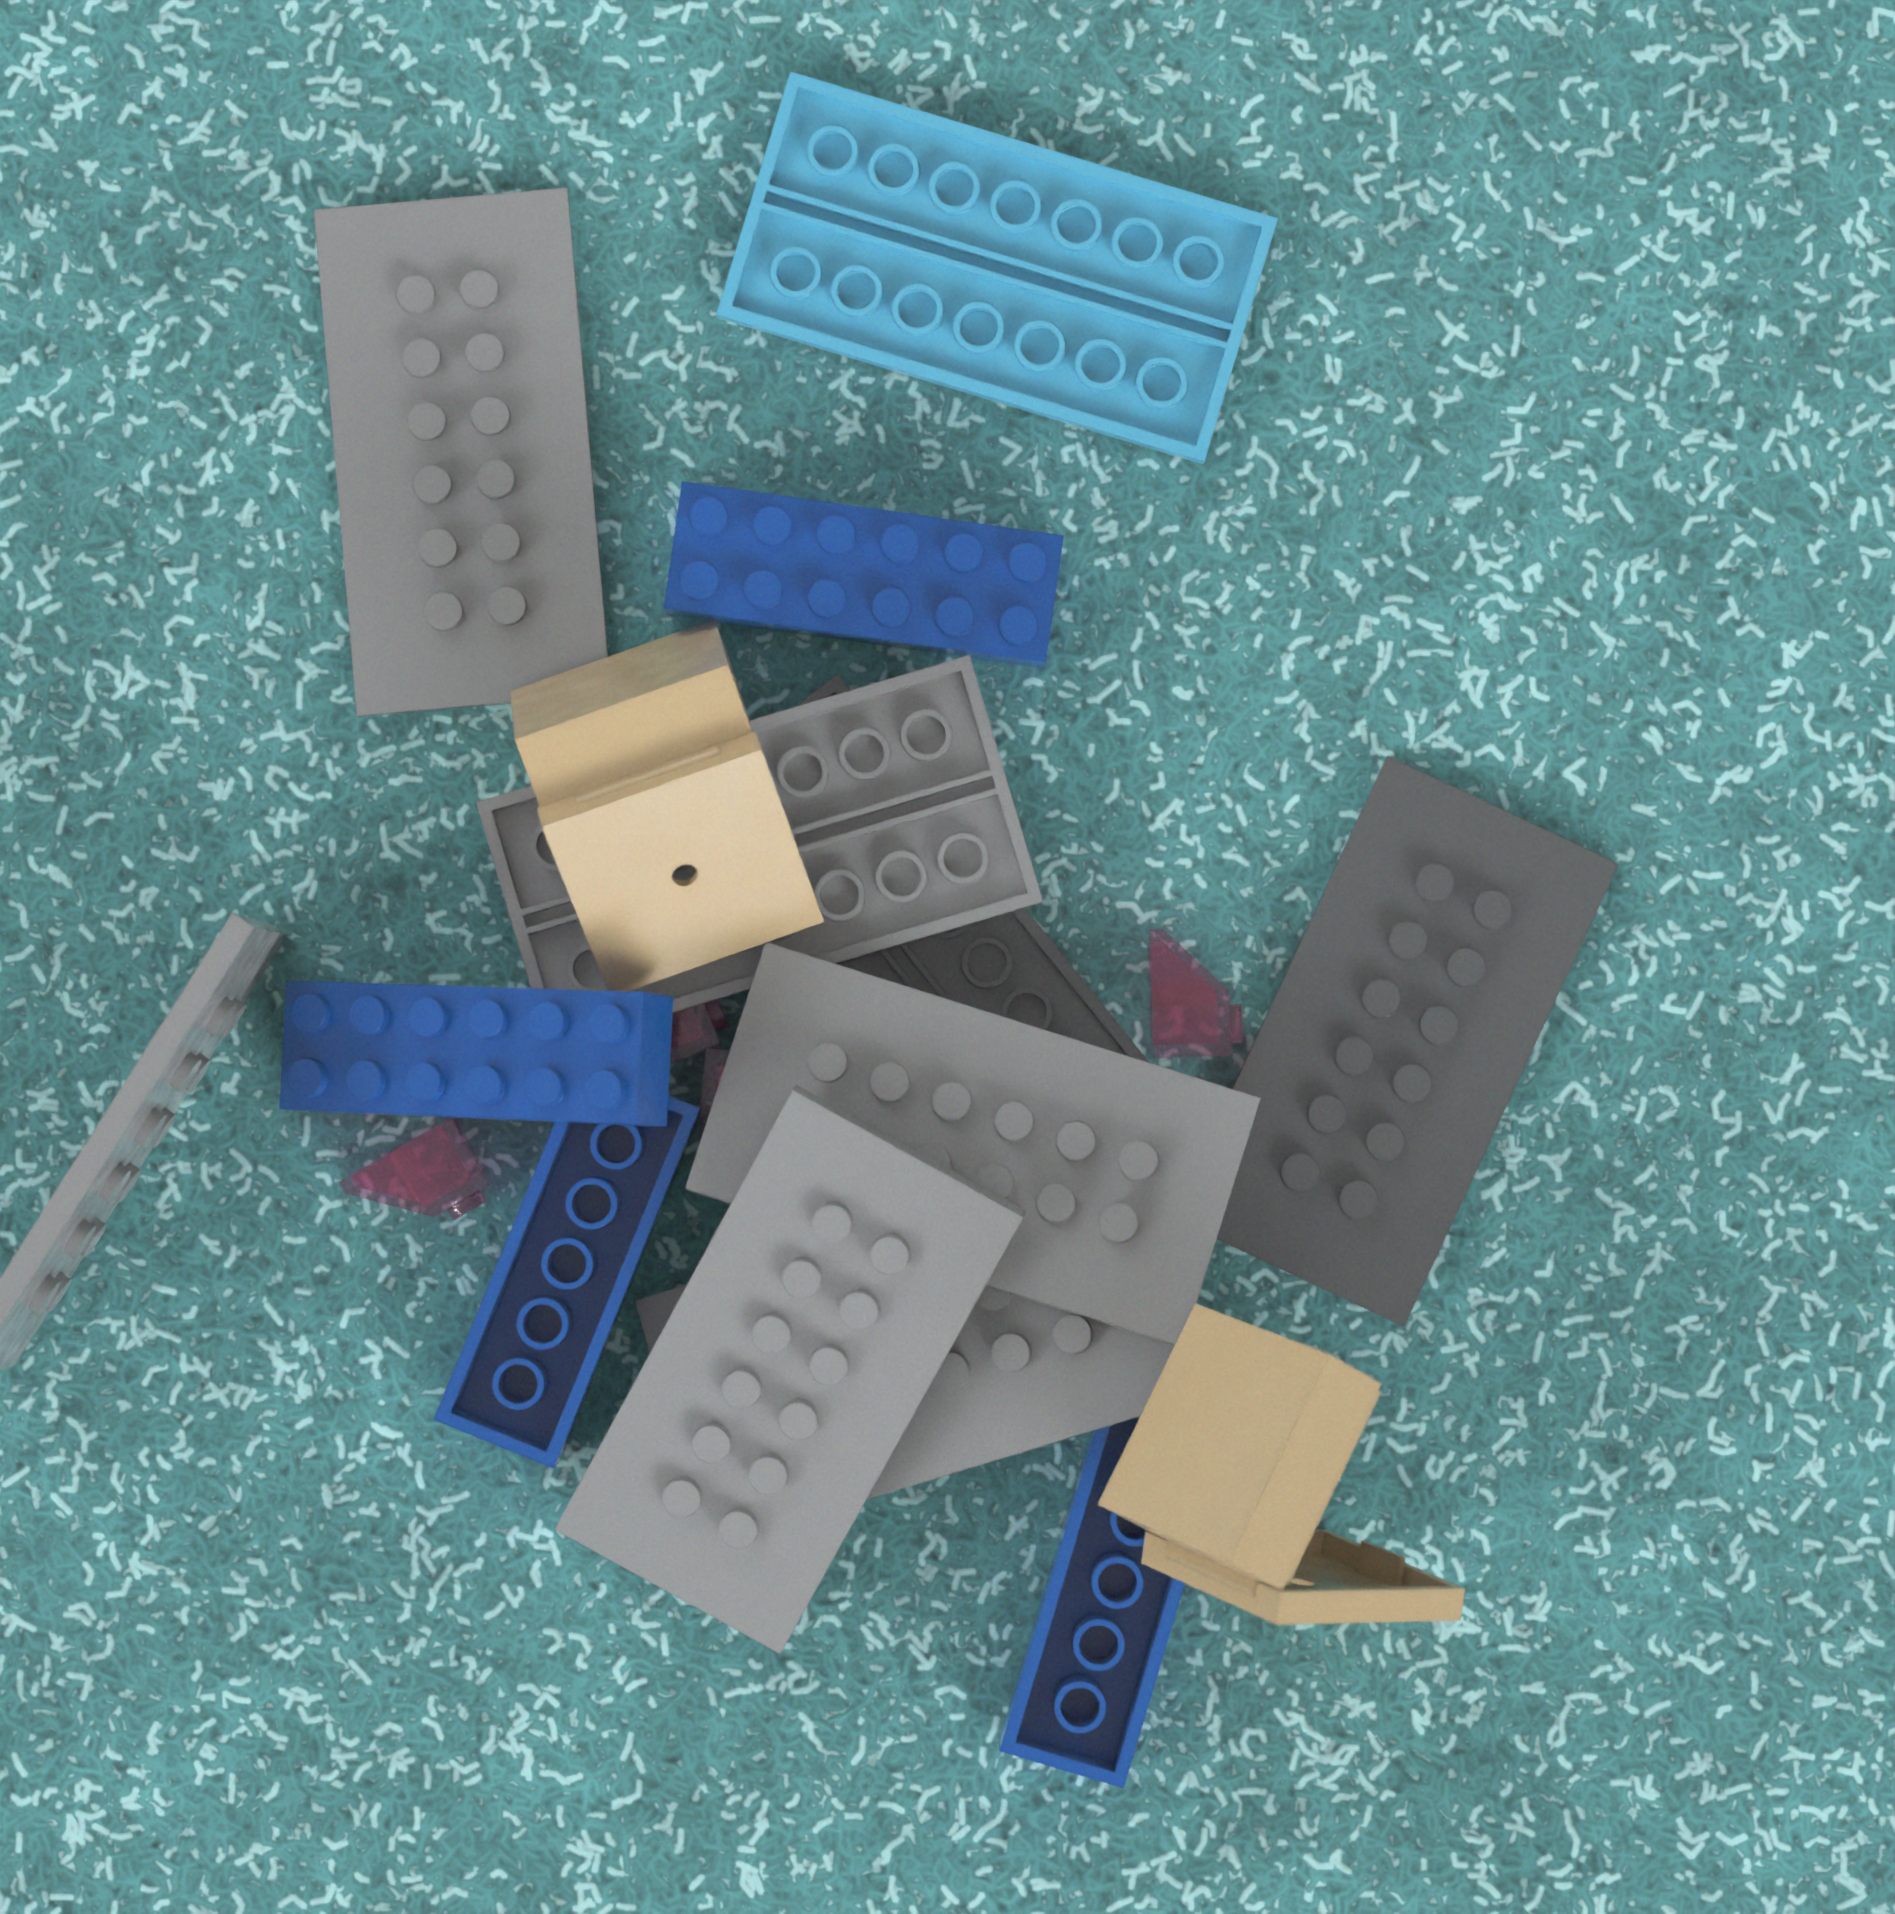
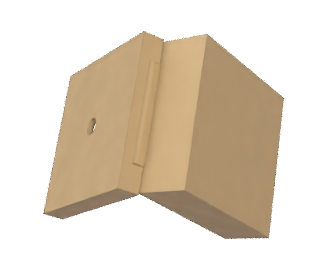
(652, 771)
(1239, 1472)

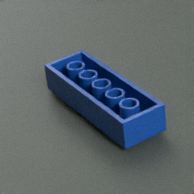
(863, 574)
(477, 1052)
(563, 1281)
(1093, 1635)

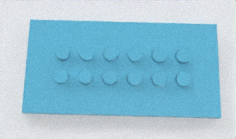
(996, 267)

